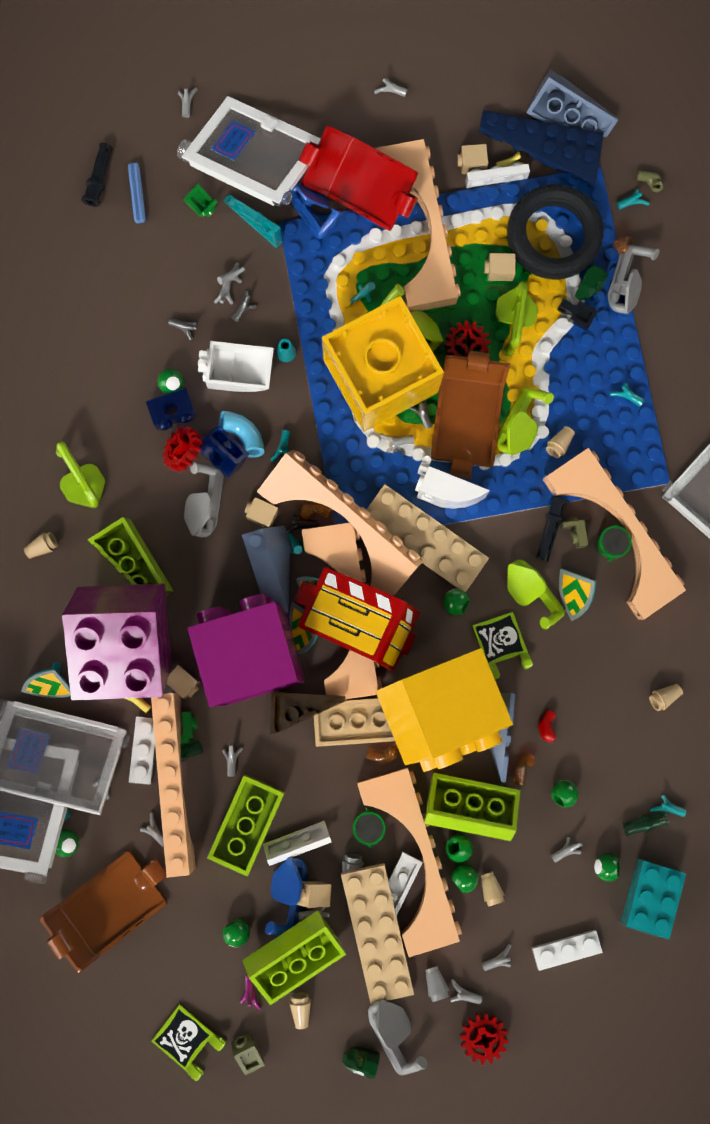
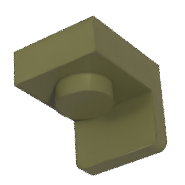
(579, 534)
(247, 1053)

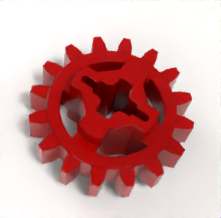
(458, 345)
(182, 449)
(492, 1036)

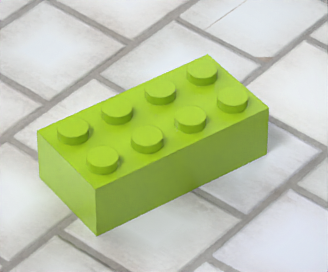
(472, 807)
(246, 825)
(293, 957)

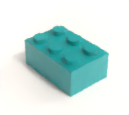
(653, 898)

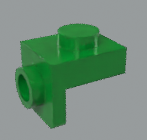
(200, 201)
(189, 724)

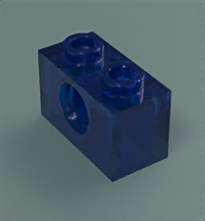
(159, 406)
(223, 451)

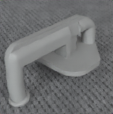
(633, 286)
(204, 507)
(392, 1028)

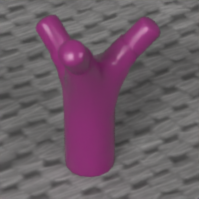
(249, 994)

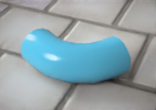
(244, 430)

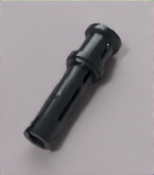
(95, 183)
(554, 518)

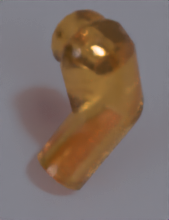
(621, 244)
(314, 507)
(383, 757)
(520, 770)

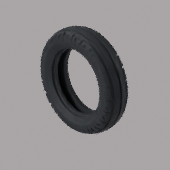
(570, 199)

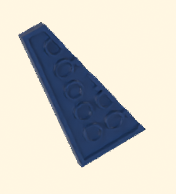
(552, 144)

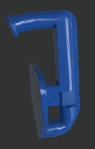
(303, 207)
(287, 888)

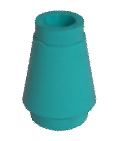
(288, 354)

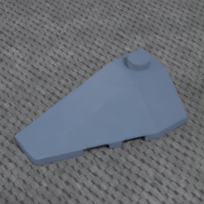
(565, 104)
(270, 562)
(499, 751)

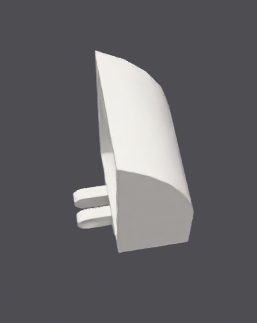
(236, 367)
(446, 489)

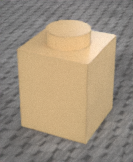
(472, 158)
(500, 267)
(261, 512)
(183, 682)
(315, 894)

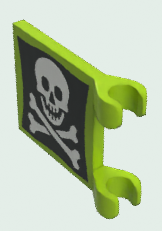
(501, 641)
(184, 1038)

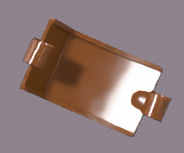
(468, 412)
(104, 910)

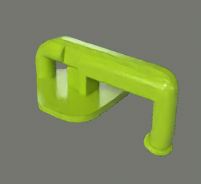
(516, 309)
(424, 322)
(519, 427)
(83, 483)
(527, 585)

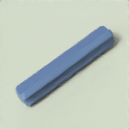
(136, 193)

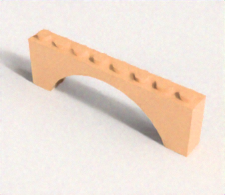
(435, 282)
(299, 480)
(338, 548)
(654, 579)
(176, 834)
(433, 921)

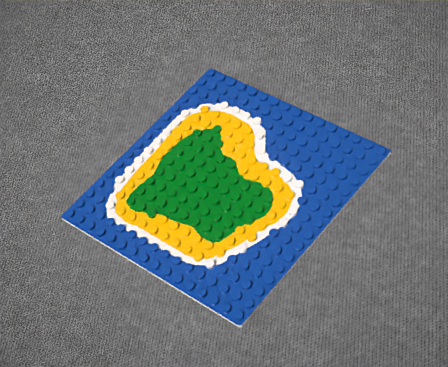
(551, 357)

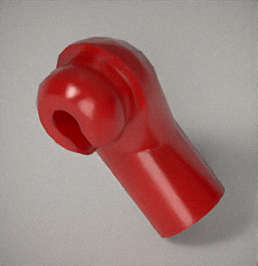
(545, 728)

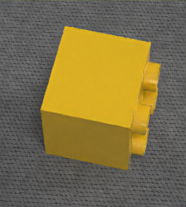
(382, 363)
(445, 712)

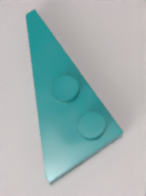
(264, 226)

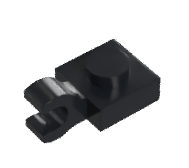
(580, 315)

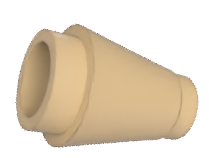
(560, 442)
(41, 545)
(664, 697)
(491, 890)
(300, 1009)

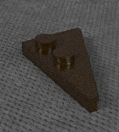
(294, 708)

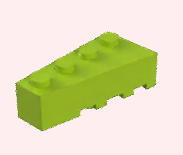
(129, 553)

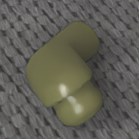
(652, 179)

